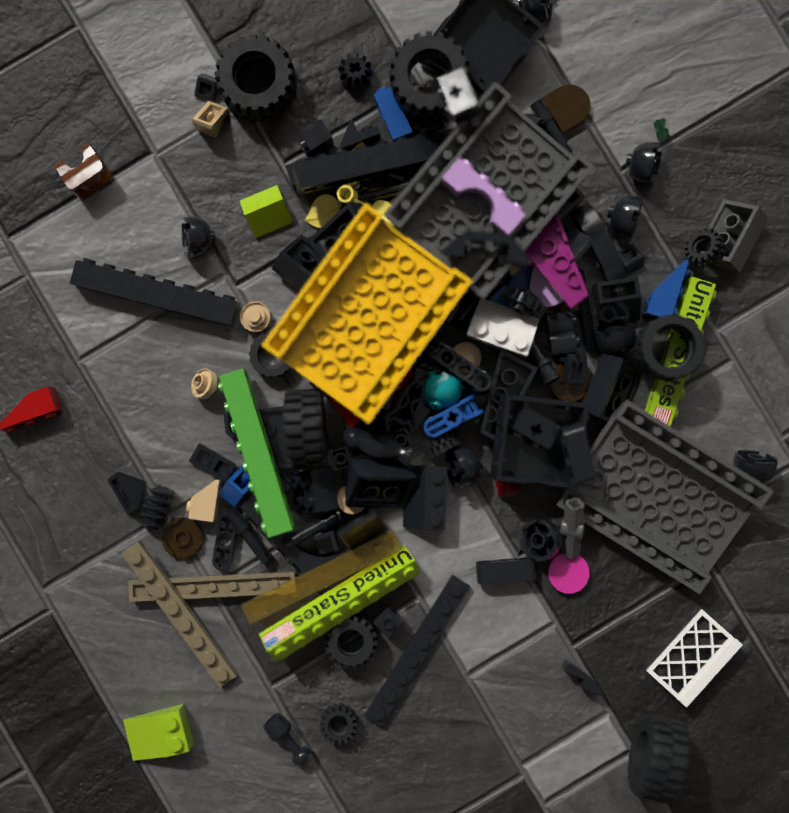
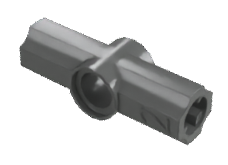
(573, 527)

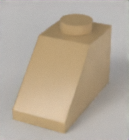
(205, 503)

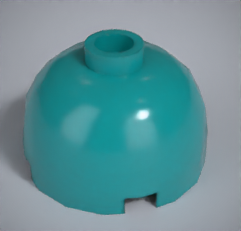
(442, 391)

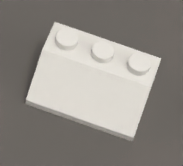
(502, 328)

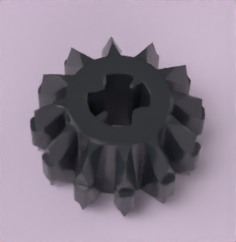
(355, 63)

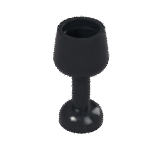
(277, 729)

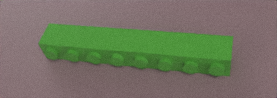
(257, 453)

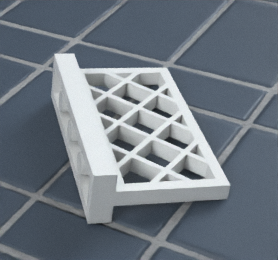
(707, 671)

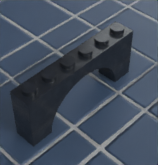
(296, 555)

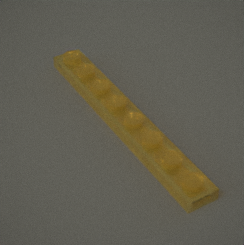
(321, 576)

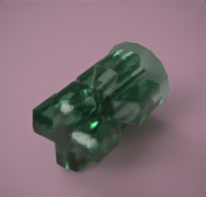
(662, 133)

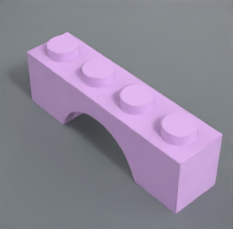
(463, 179)

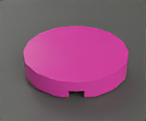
(568, 574)

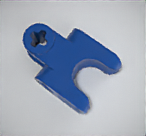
(439, 423)

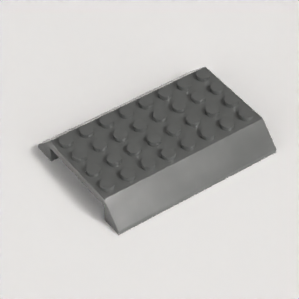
(514, 158)
(665, 495)

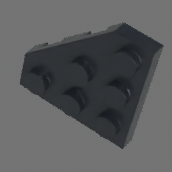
(274, 428)

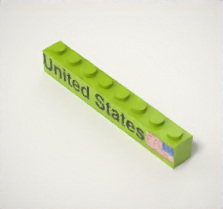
(666, 394)
(339, 604)

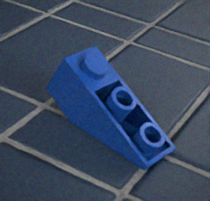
(665, 295)

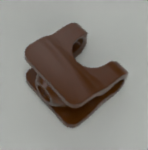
(86, 177)

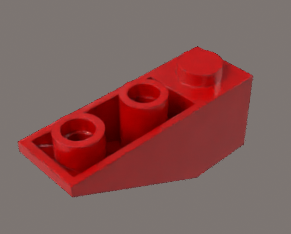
(32, 407)

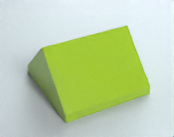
(266, 211)

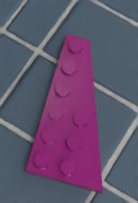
(556, 262)

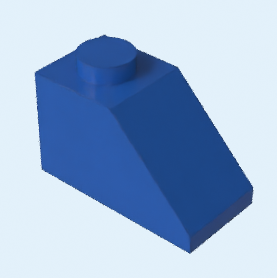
(236, 487)

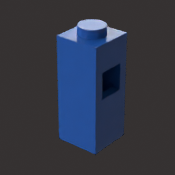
(392, 114)

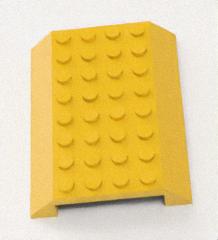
(366, 313)

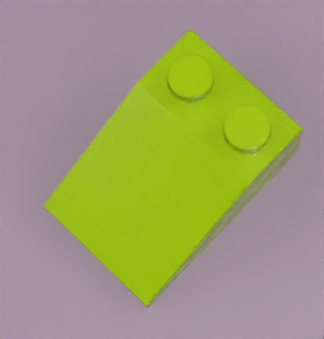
(159, 733)

